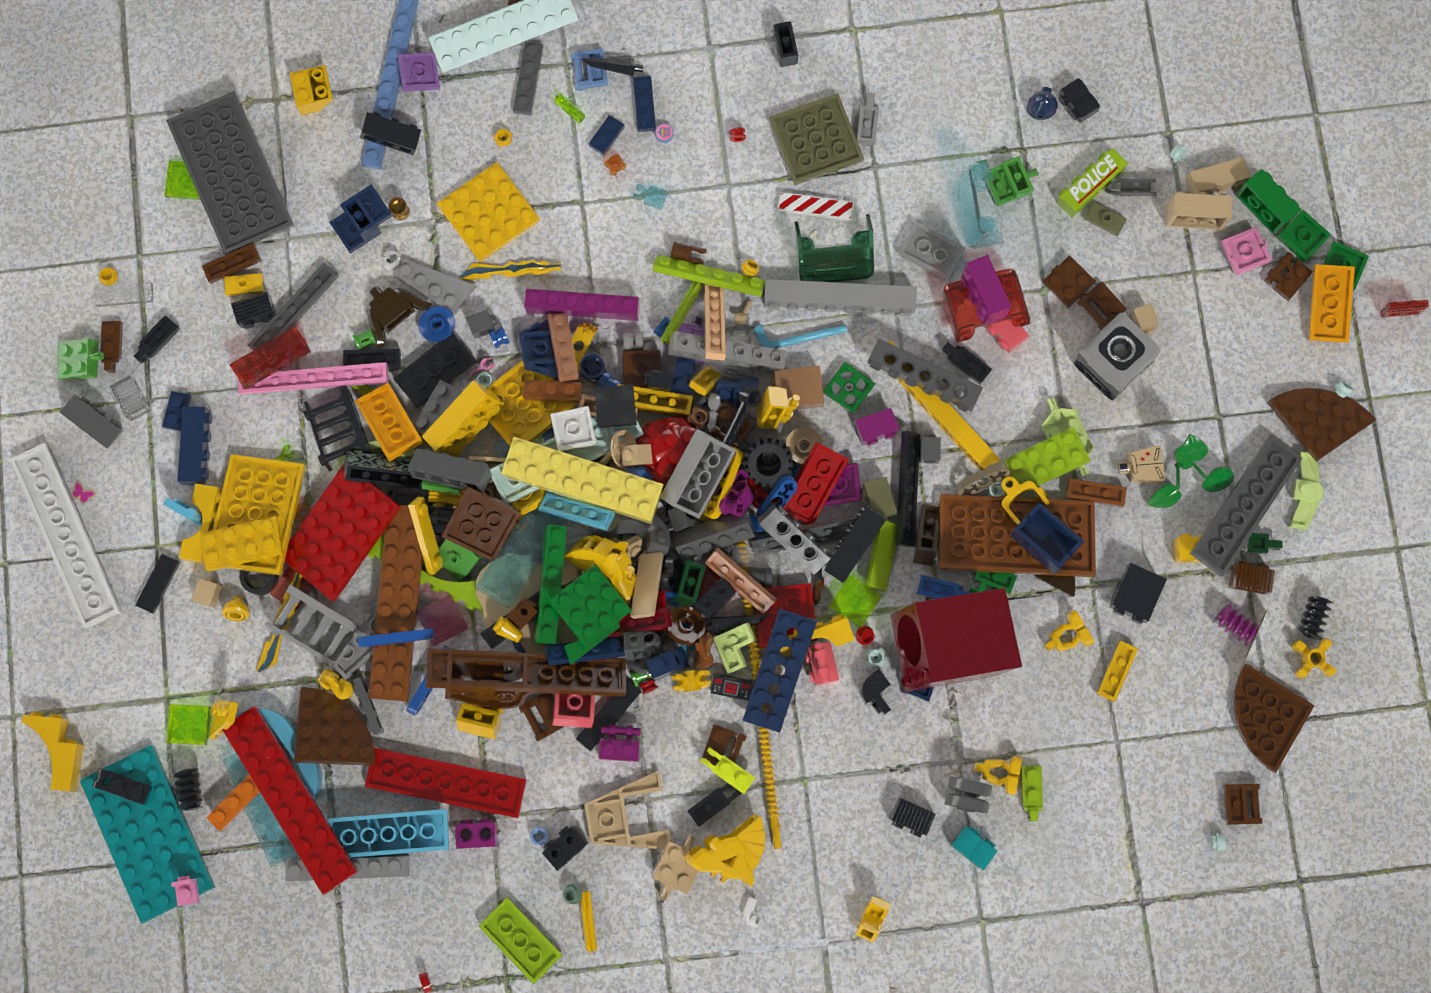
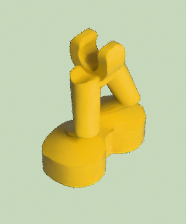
(1076, 624)
(331, 680)
(1013, 772)

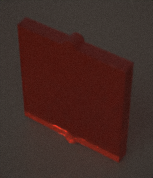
(282, 585)

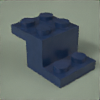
(360, 219)

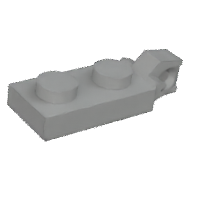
(868, 121)

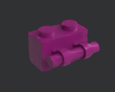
(618, 749)

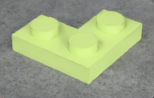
(730, 644)

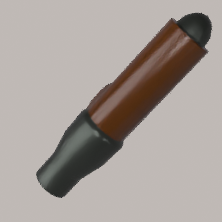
(818, 584)

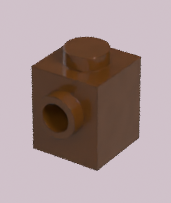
(522, 613)

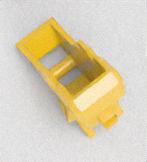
(609, 558)
(739, 849)

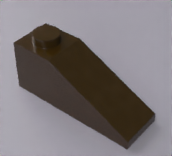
(927, 535)

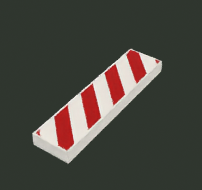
(815, 206)

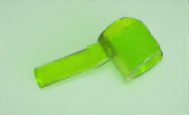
(283, 455)

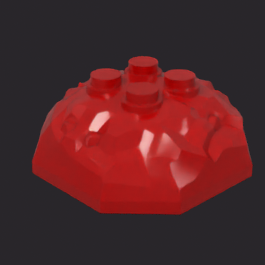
(668, 442)

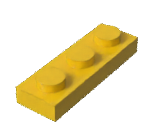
(1117, 671)

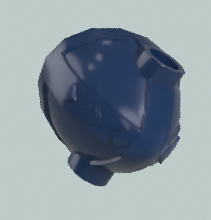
(1042, 104)

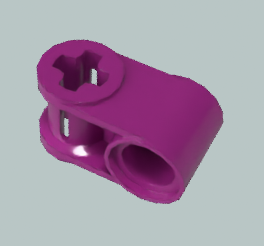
(737, 499)

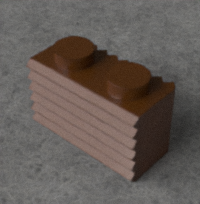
(1251, 578)

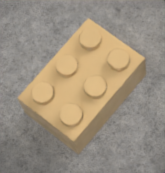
(1199, 210)

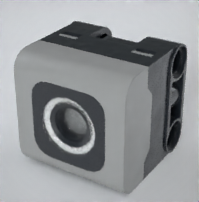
(1116, 356)

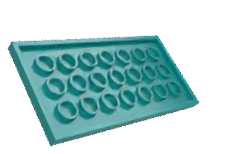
(149, 840)

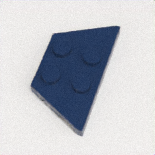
(538, 349)

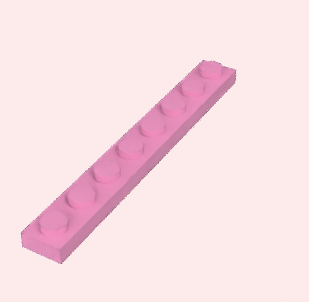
(320, 378)

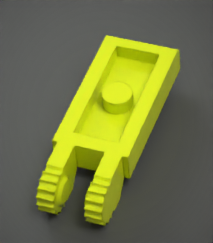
(729, 772)

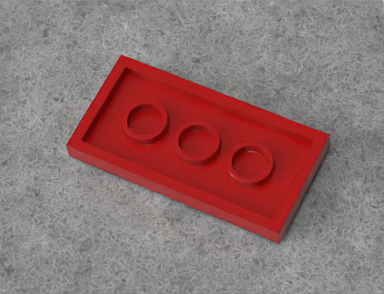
(815, 483)

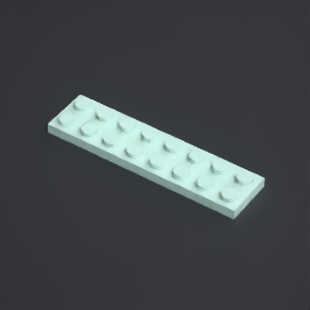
(499, 30)
(513, 490)

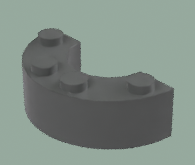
(654, 535)

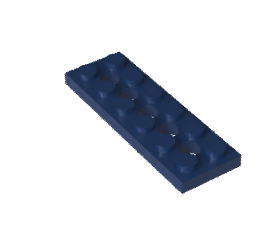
(786, 682)

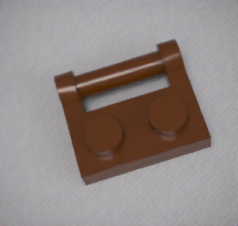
(1105, 301)
(544, 705)
(718, 742)
(1236, 804)

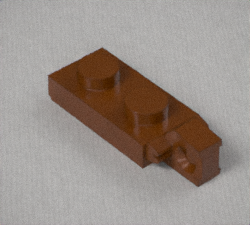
(111, 344)

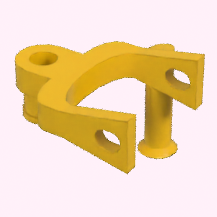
(1018, 489)

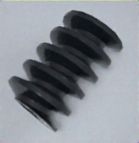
(1313, 617)
(187, 789)

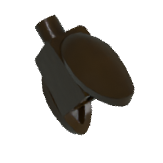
(390, 309)

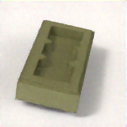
(1105, 219)

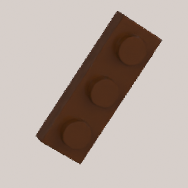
(231, 263)

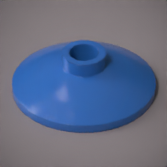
(434, 317)

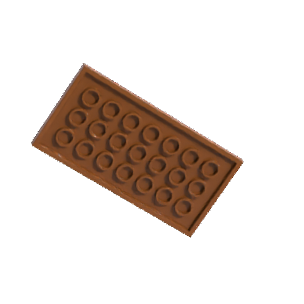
(978, 533)

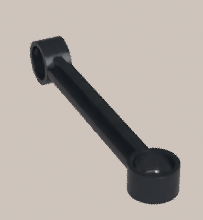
(741, 413)

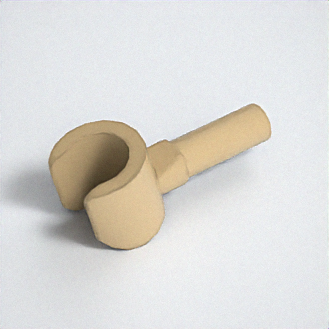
(740, 318)

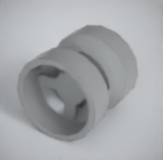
(629, 341)

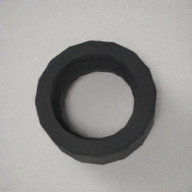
(243, 576)

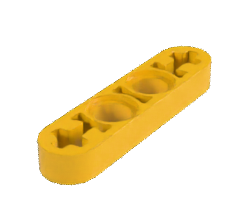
(712, 509)

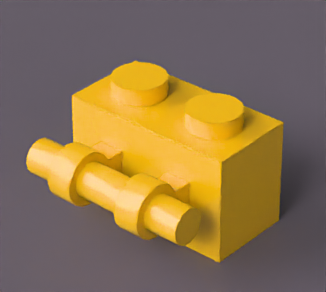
(775, 407)
(479, 721)

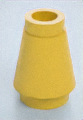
(507, 629)

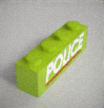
(1091, 183)

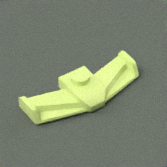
(1307, 491)

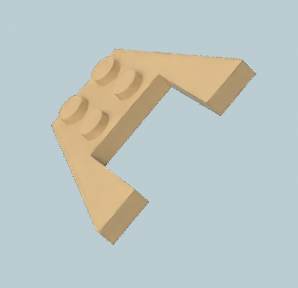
(608, 817)

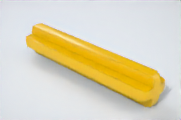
(588, 922)

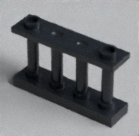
(355, 429)

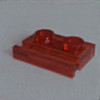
(1405, 308)

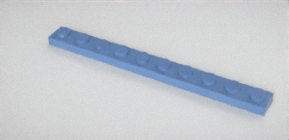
(391, 78)

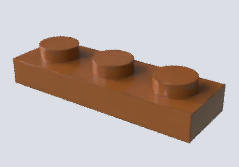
(552, 391)
(1096, 492)

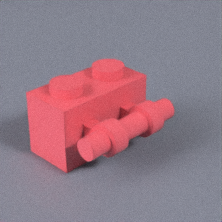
(822, 664)

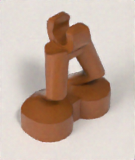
(703, 658)

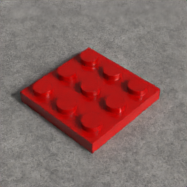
(792, 598)

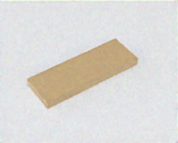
(647, 585)

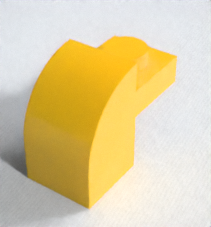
(872, 918)

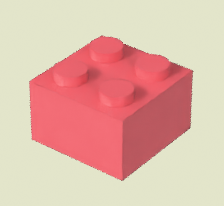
(573, 710)

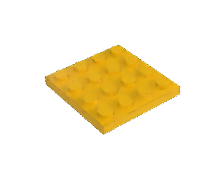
(488, 212)
(523, 417)

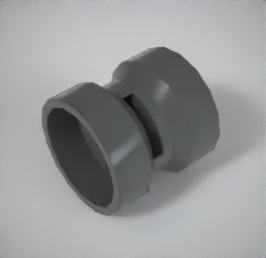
(764, 577)

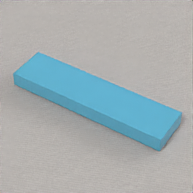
(576, 511)

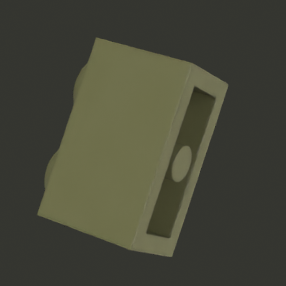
(879, 496)

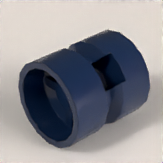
(592, 368)

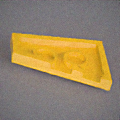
(223, 717)

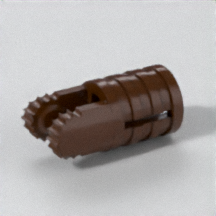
(683, 252)

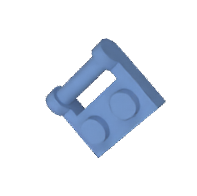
(596, 76)

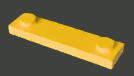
(425, 535)

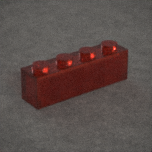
(270, 358)

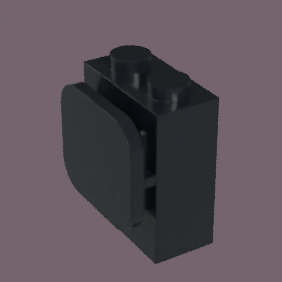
(1137, 593)

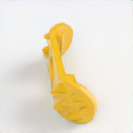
(584, 333)

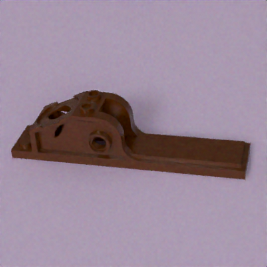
(496, 671)

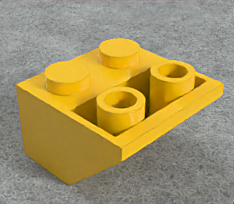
(311, 89)

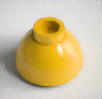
(236, 610)

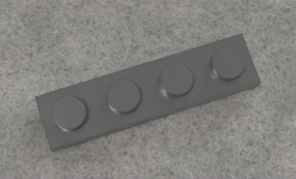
(528, 78)

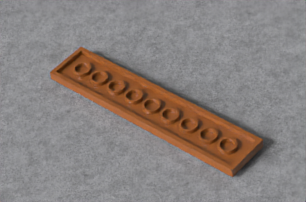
(396, 609)

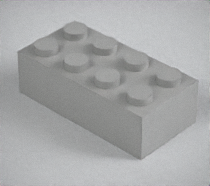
(697, 473)

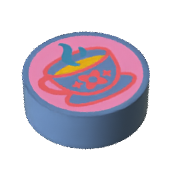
(664, 133)

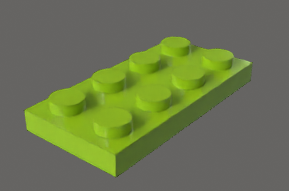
(1049, 459)
(520, 940)

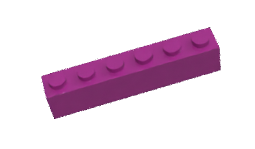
(582, 304)

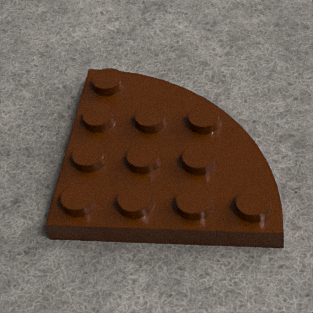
(1320, 418)
(1268, 716)
(331, 731)

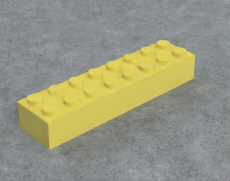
(582, 480)

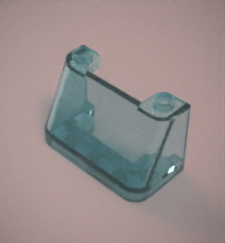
(977, 230)

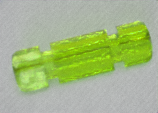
(569, 108)

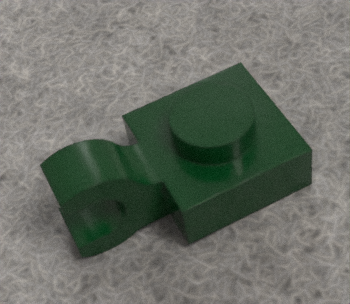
(1260, 543)

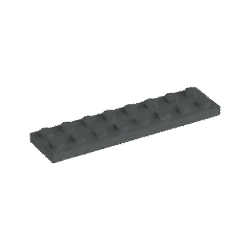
(1246, 506)

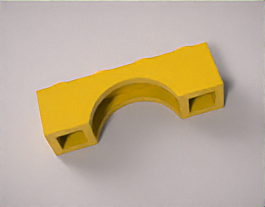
(207, 500)
(836, 630)

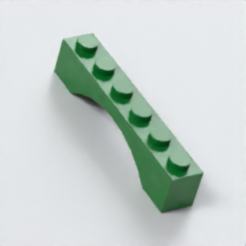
(552, 571)

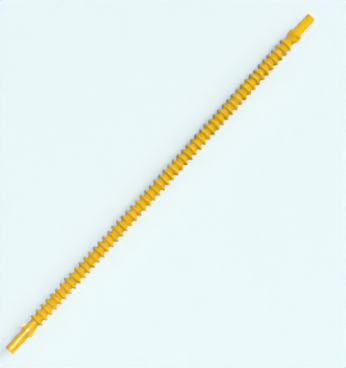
(775, 825)

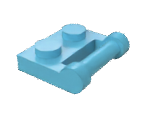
(184, 509)

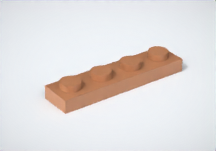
(563, 347)
(740, 581)

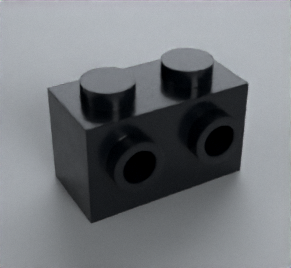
(564, 848)

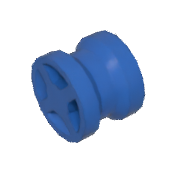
(499, 337)

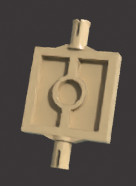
(674, 870)

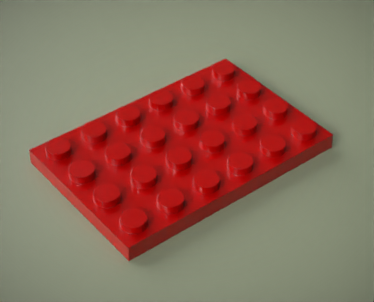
(339, 533)

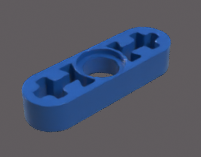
(778, 491)

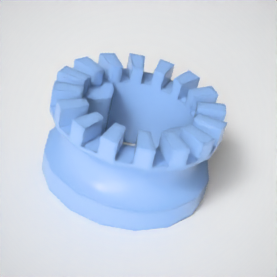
(535, 831)

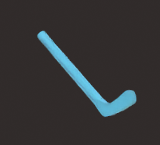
(762, 338)

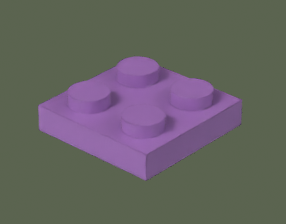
(418, 72)

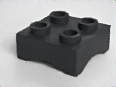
(615, 406)

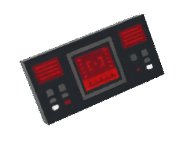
(731, 686)

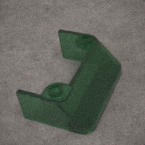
(836, 262)

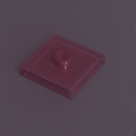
(443, 618)

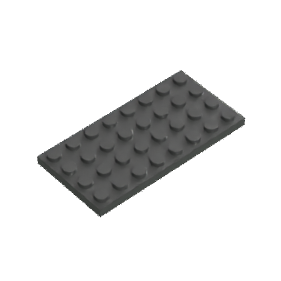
(230, 172)

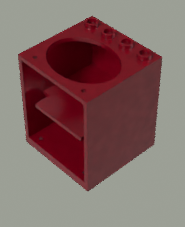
(955, 639)

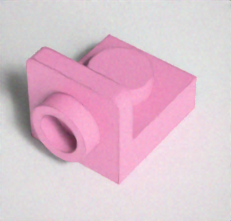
(186, 891)

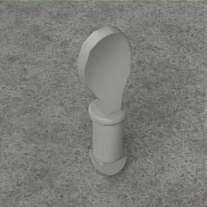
(714, 403)

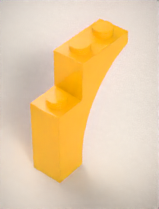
(64, 753)

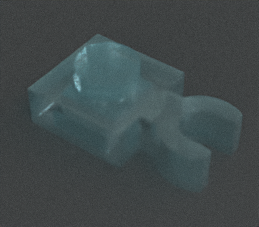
(653, 197)

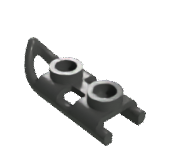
(1127, 187)

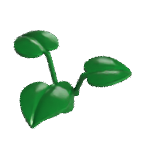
(1190, 451)

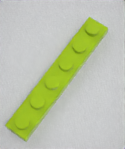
(709, 275)

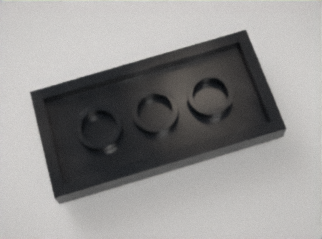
(441, 362)

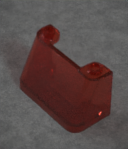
(962, 313)

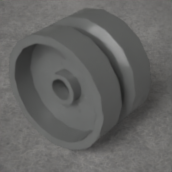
(968, 795)

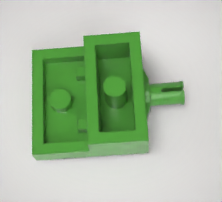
(1011, 181)
(78, 359)

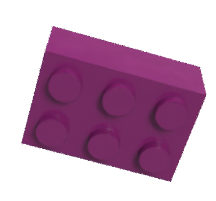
(985, 290)

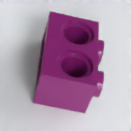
(476, 839)

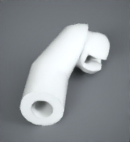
(749, 913)

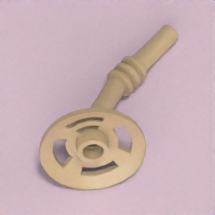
(615, 452)

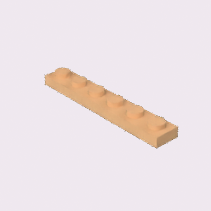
(714, 323)

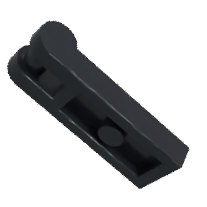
(123, 786)

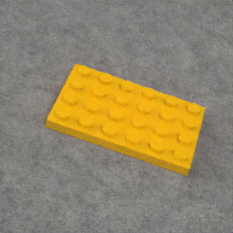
(257, 491)

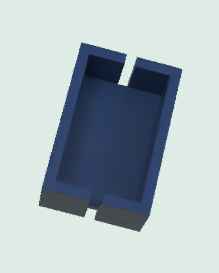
(1047, 538)

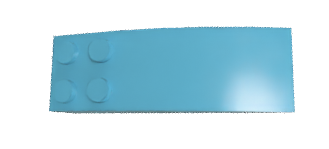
(392, 833)

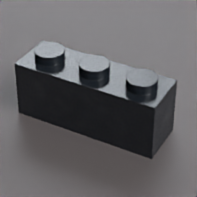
(390, 133)

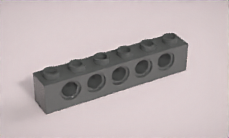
(936, 374)

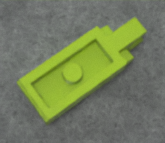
(1032, 790)

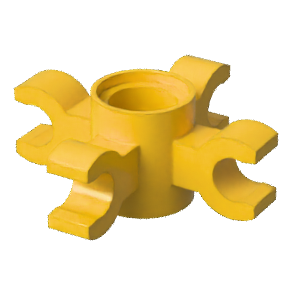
(1304, 670)
(691, 680)

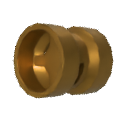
(396, 205)

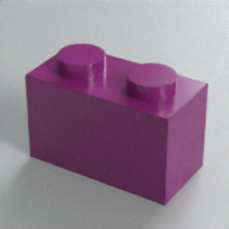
(876, 427)

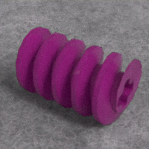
(1237, 624)

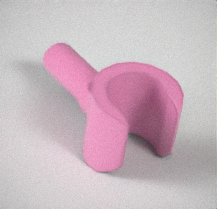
(483, 366)

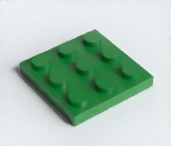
(590, 605)

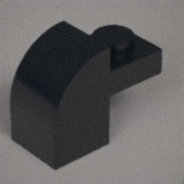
(872, 688)

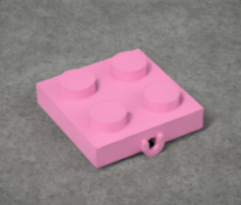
(1246, 251)

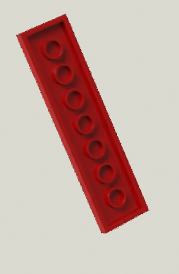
(446, 783)

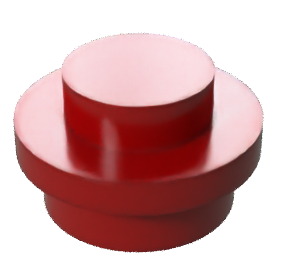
(864, 635)

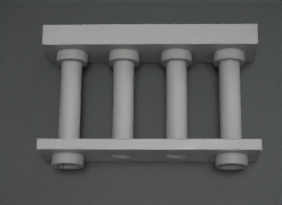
(328, 617)

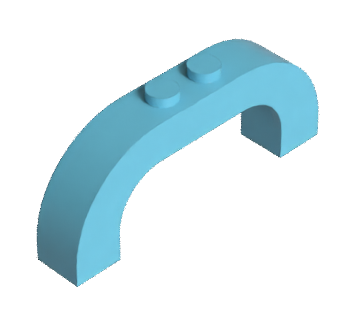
(286, 732)

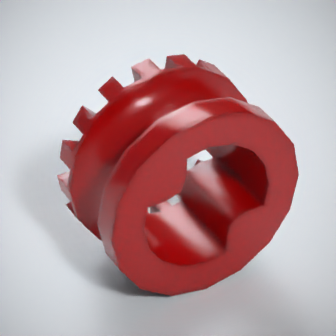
(737, 135)
(649, 686)

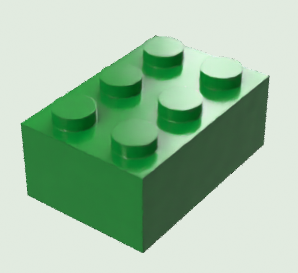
(1268, 201)

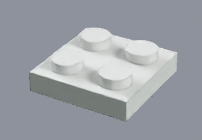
(573, 429)

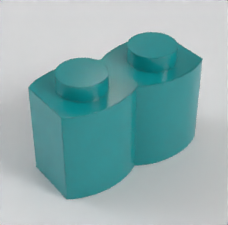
(973, 847)

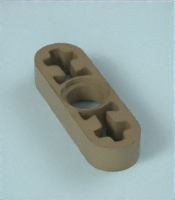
(998, 471)

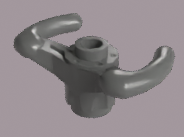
(652, 648)

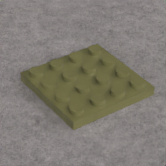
(816, 139)

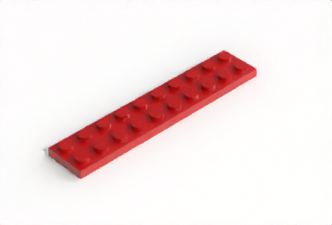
(290, 801)

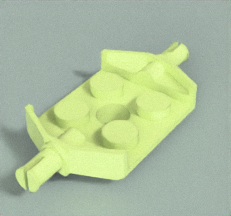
(1063, 419)

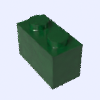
(688, 583)

